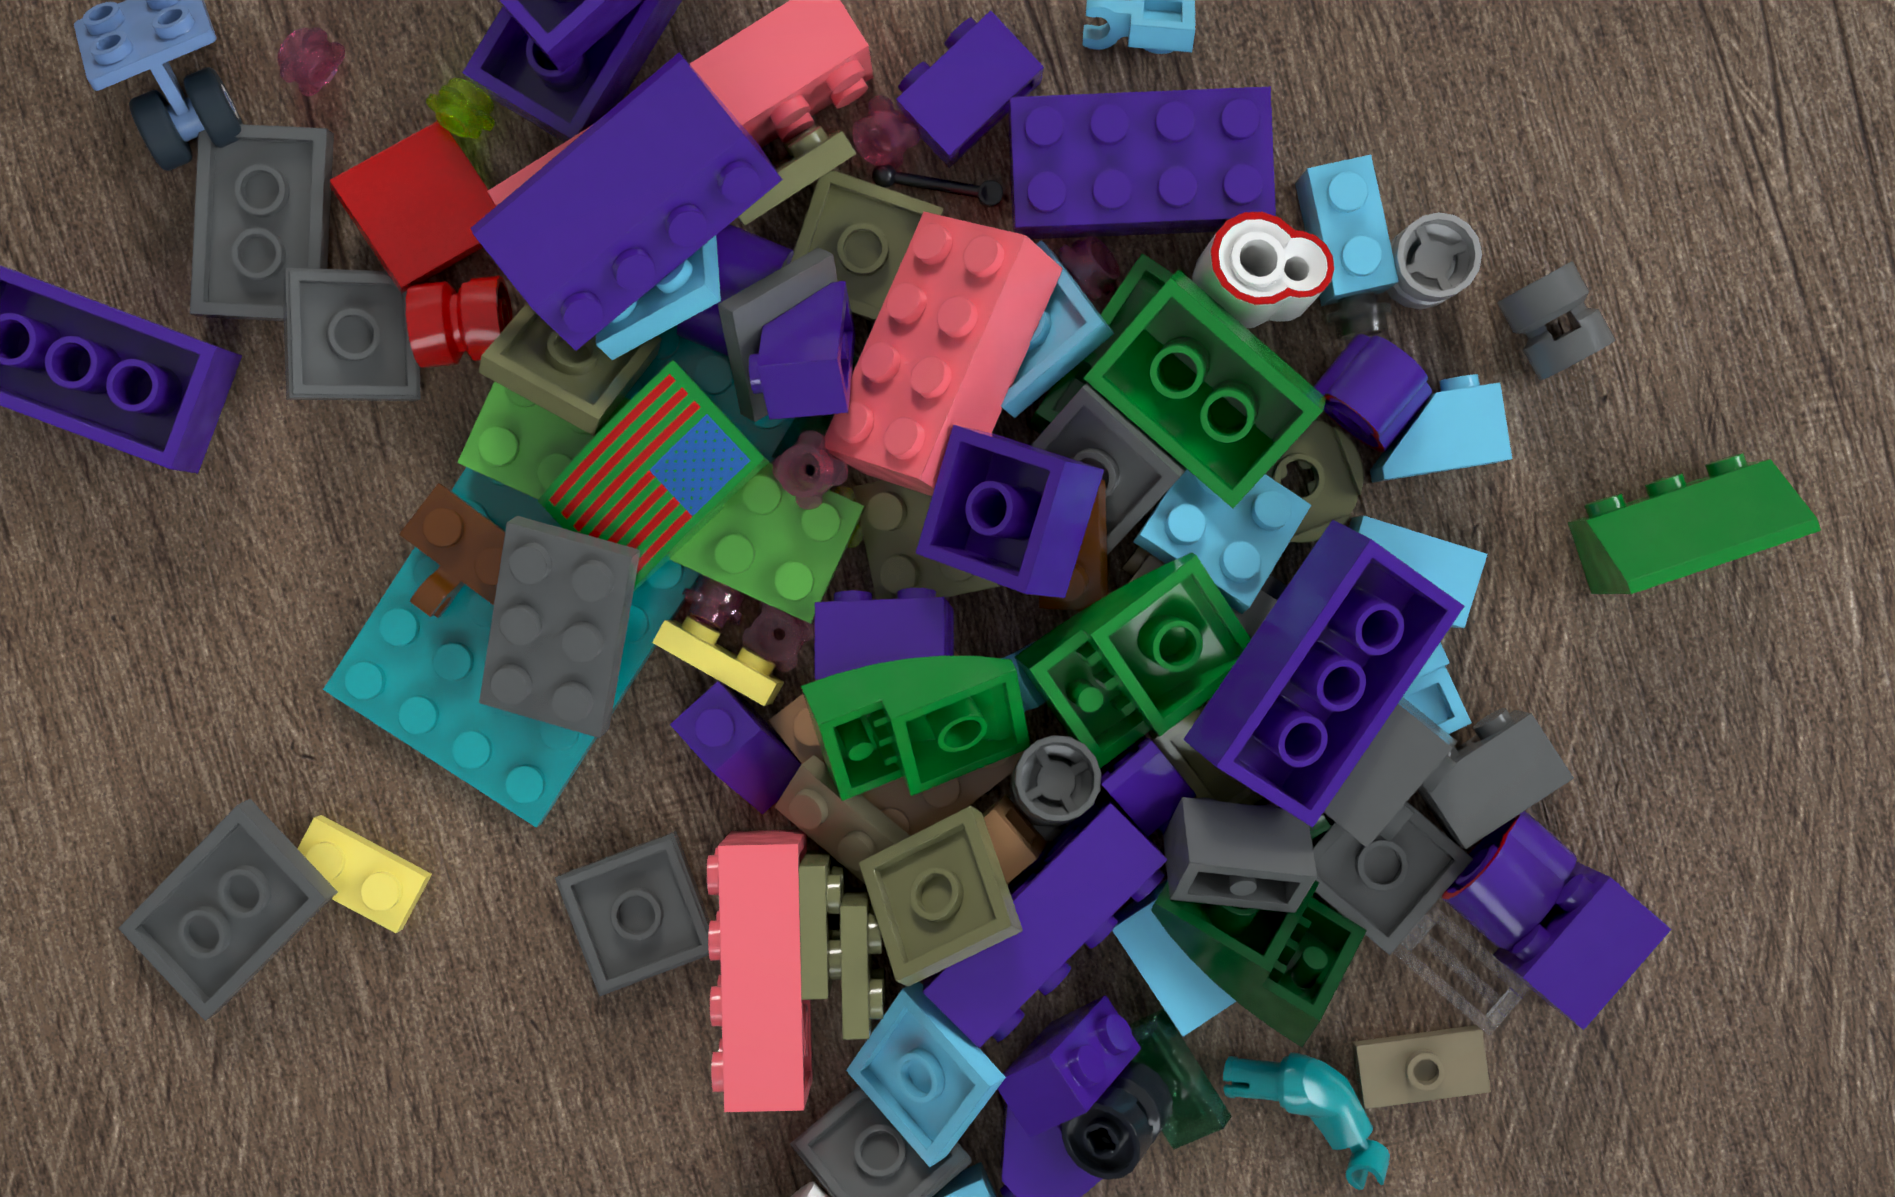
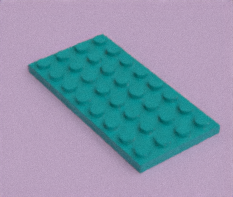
(427, 672)

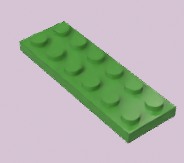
(752, 545)

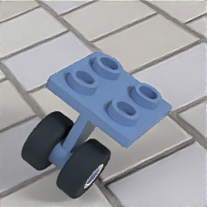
(145, 35)

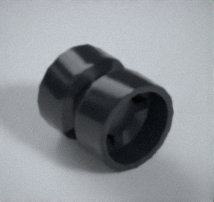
(1120, 1124)

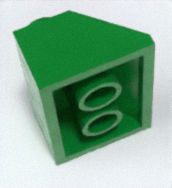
(1206, 389)
(1688, 525)

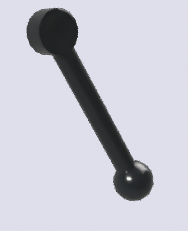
(988, 193)

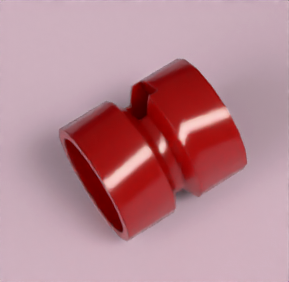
(449, 322)

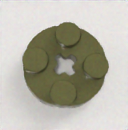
(1336, 475)

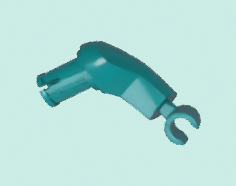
(1316, 1091)

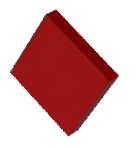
(416, 204)

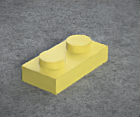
(697, 645)
(364, 873)

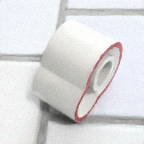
(1263, 269)

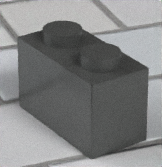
(1398, 761)
(1495, 776)
(1238, 855)

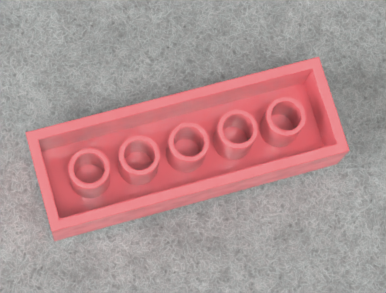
(772, 74)

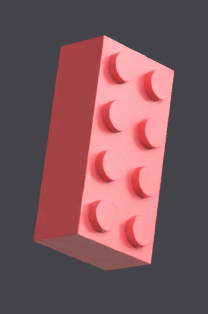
(942, 348)
(757, 998)

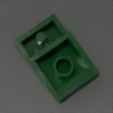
(1267, 960)

